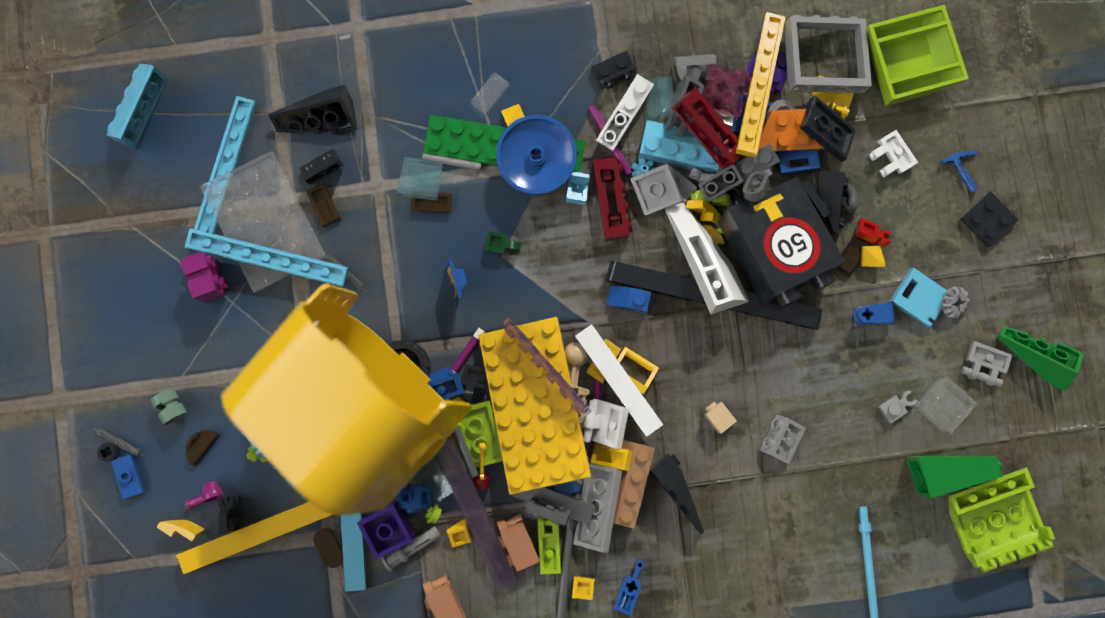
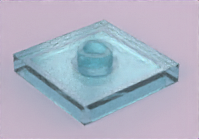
(420, 178)

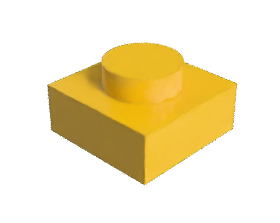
(583, 588)

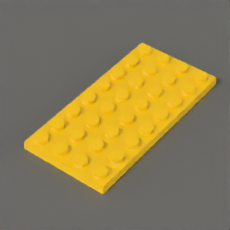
(533, 421)

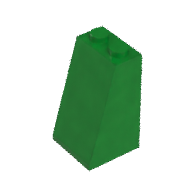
(948, 473)

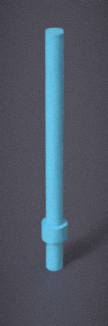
(865, 529)

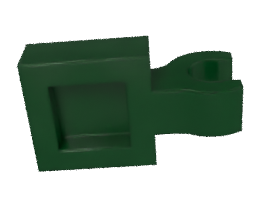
(499, 242)

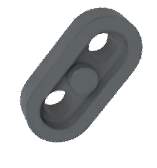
(756, 186)

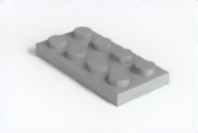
(601, 492)

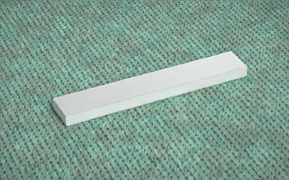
(619, 380)

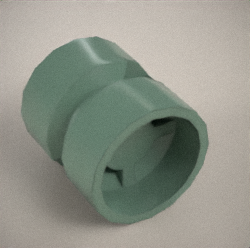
(168, 406)

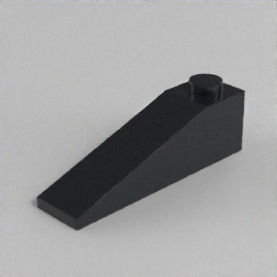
(323, 112)
(671, 478)

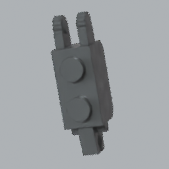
(684, 86)

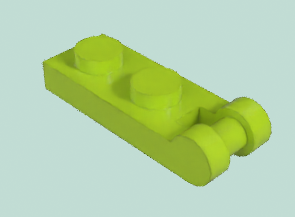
(549, 547)

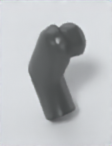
(853, 198)

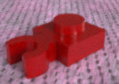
(870, 232)

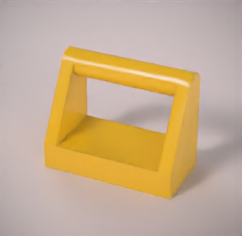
(644, 363)

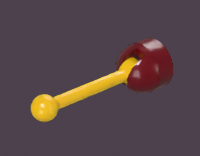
(482, 480)

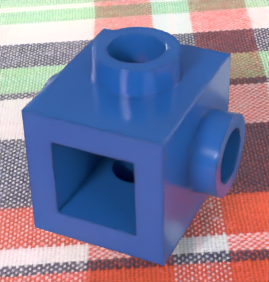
(414, 499)

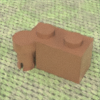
(518, 542)
(442, 599)

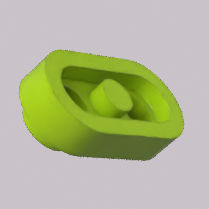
(720, 201)

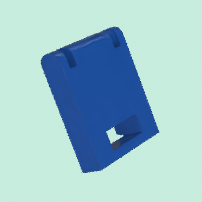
(785, 157)

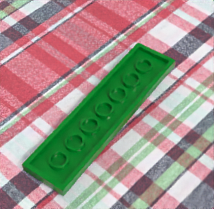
(472, 141)

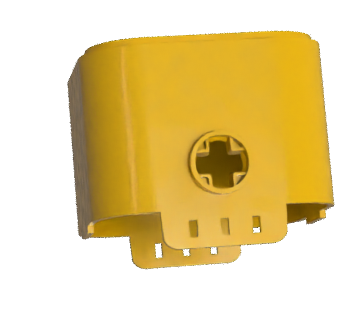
(339, 407)

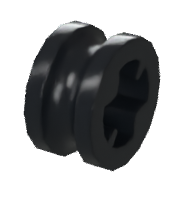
(100, 452)

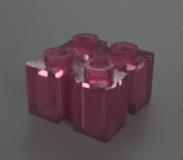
(726, 88)

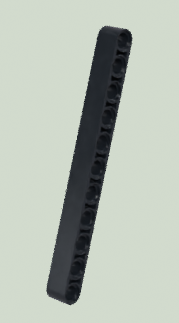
(688, 289)

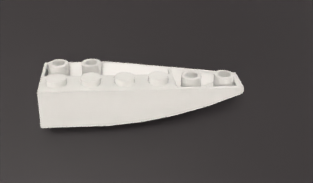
(708, 263)

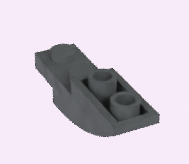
(738, 173)

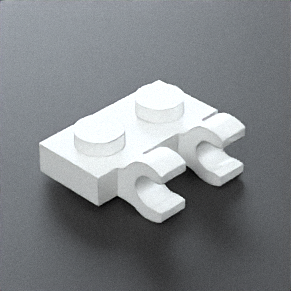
(896, 151)

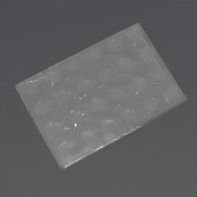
(262, 209)

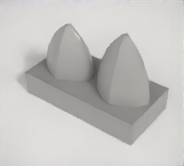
(686, 63)

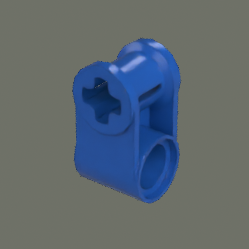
(876, 314)

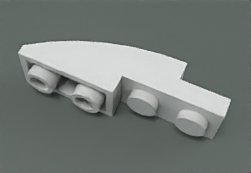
(625, 112)

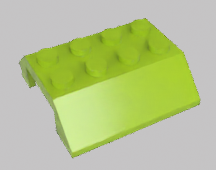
(999, 521)

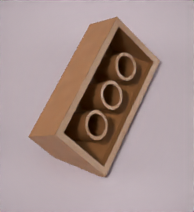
(633, 484)

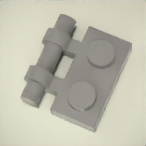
(989, 358)

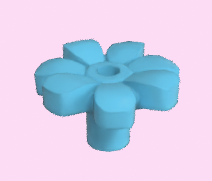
(642, 165)

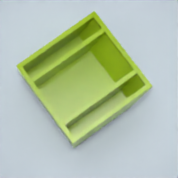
(915, 55)

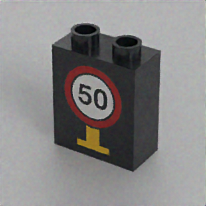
(781, 243)

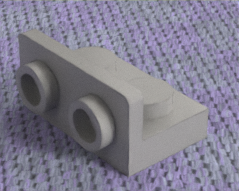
(782, 439)

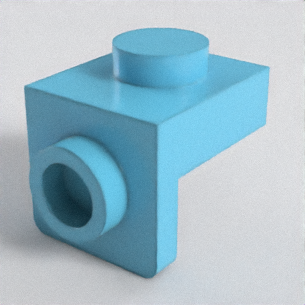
(577, 188)

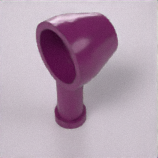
(211, 493)

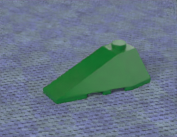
(1054, 363)

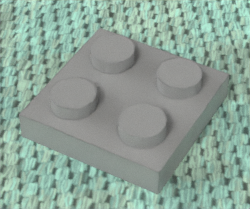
(656, 189)

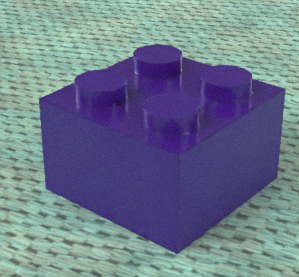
(386, 529)

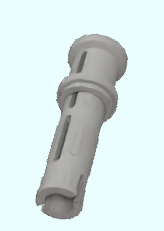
(401, 554)

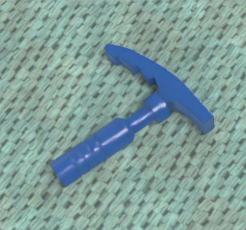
(963, 173)

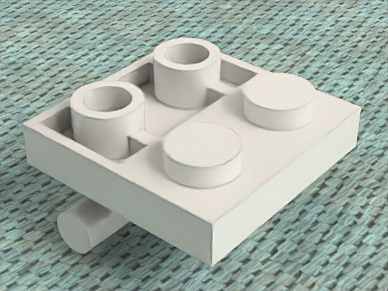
(605, 423)

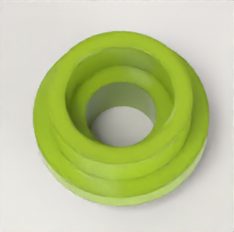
(432, 514)

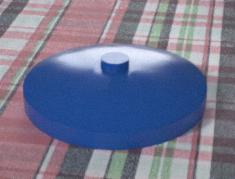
(536, 155)

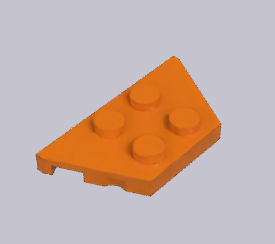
(784, 132)

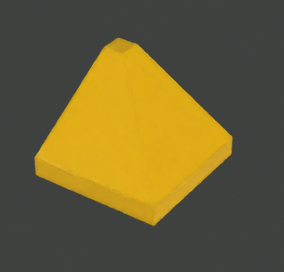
(512, 114)
(872, 256)
(459, 534)

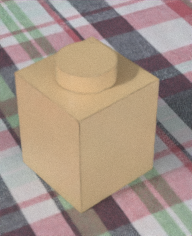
(719, 417)

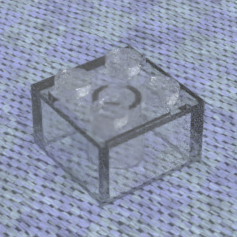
(945, 405)

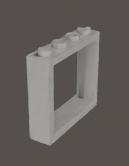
(822, 84)

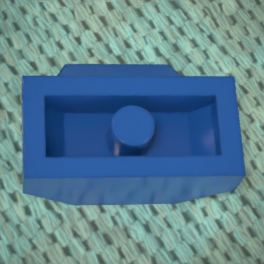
(446, 383)

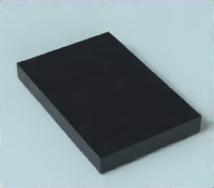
(827, 128)

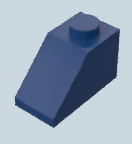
(629, 299)

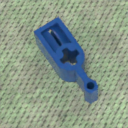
(623, 591)

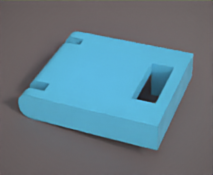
(923, 301)

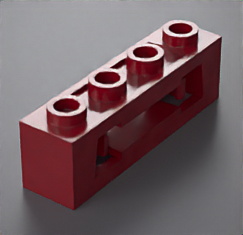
(708, 127)
(607, 167)

